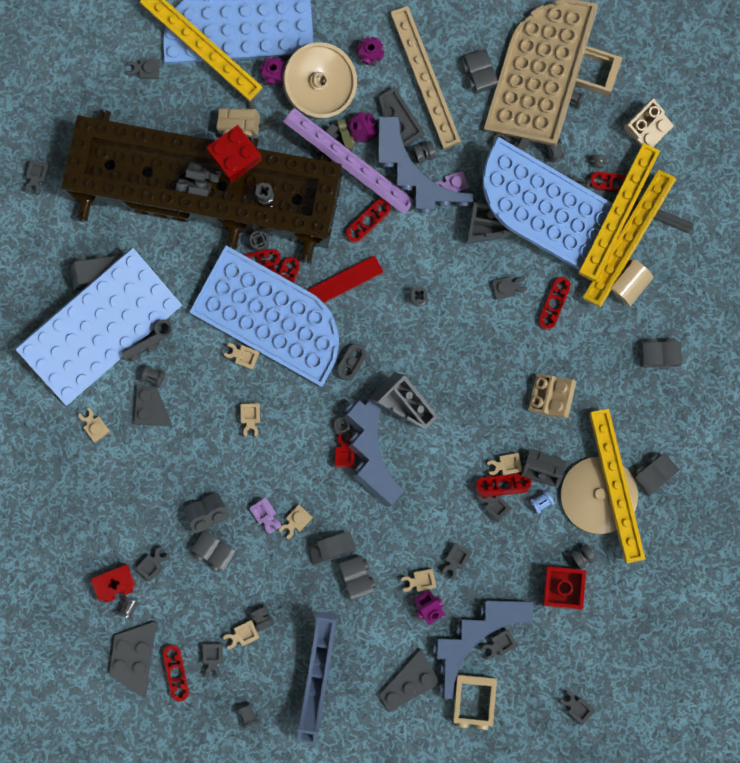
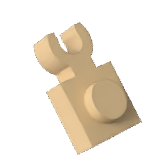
(244, 357)
(250, 415)
(95, 427)
(508, 465)
(298, 520)
(422, 581)
(244, 634)

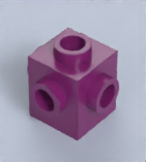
(370, 57)
(272, 71)
(363, 127)
(429, 607)

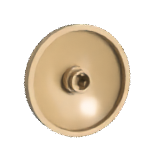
(319, 80)
(587, 499)

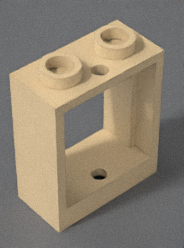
(604, 57)
(481, 724)

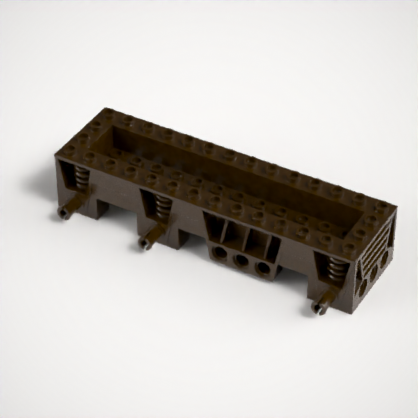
(169, 156)

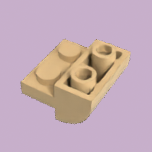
(648, 124)
(631, 282)
(552, 396)

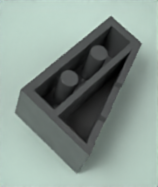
(486, 226)
(85, 271)
(404, 401)

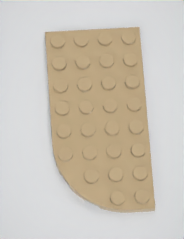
(541, 72)

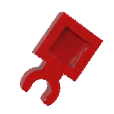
(343, 455)

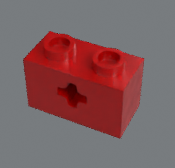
(102, 583)

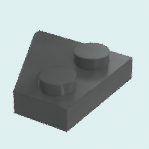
(150, 408)

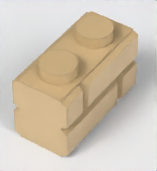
(246, 119)

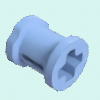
(545, 497)

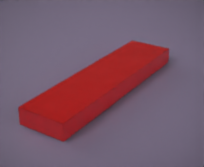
(347, 280)

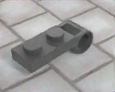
(149, 344)

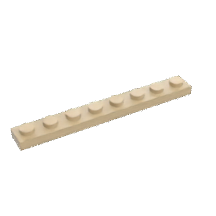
(425, 77)

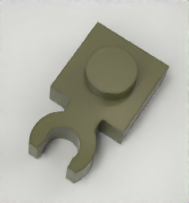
(346, 139)

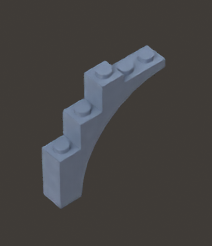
(408, 176)
(373, 472)
(496, 615)
(317, 678)

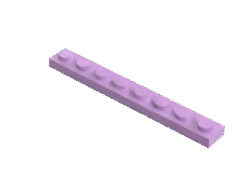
(349, 161)

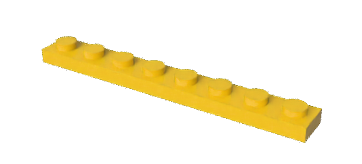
(203, 47)
(619, 212)
(630, 237)
(617, 486)

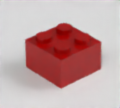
(234, 153)
(564, 588)

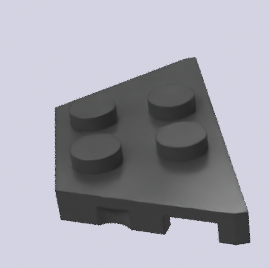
(133, 657)

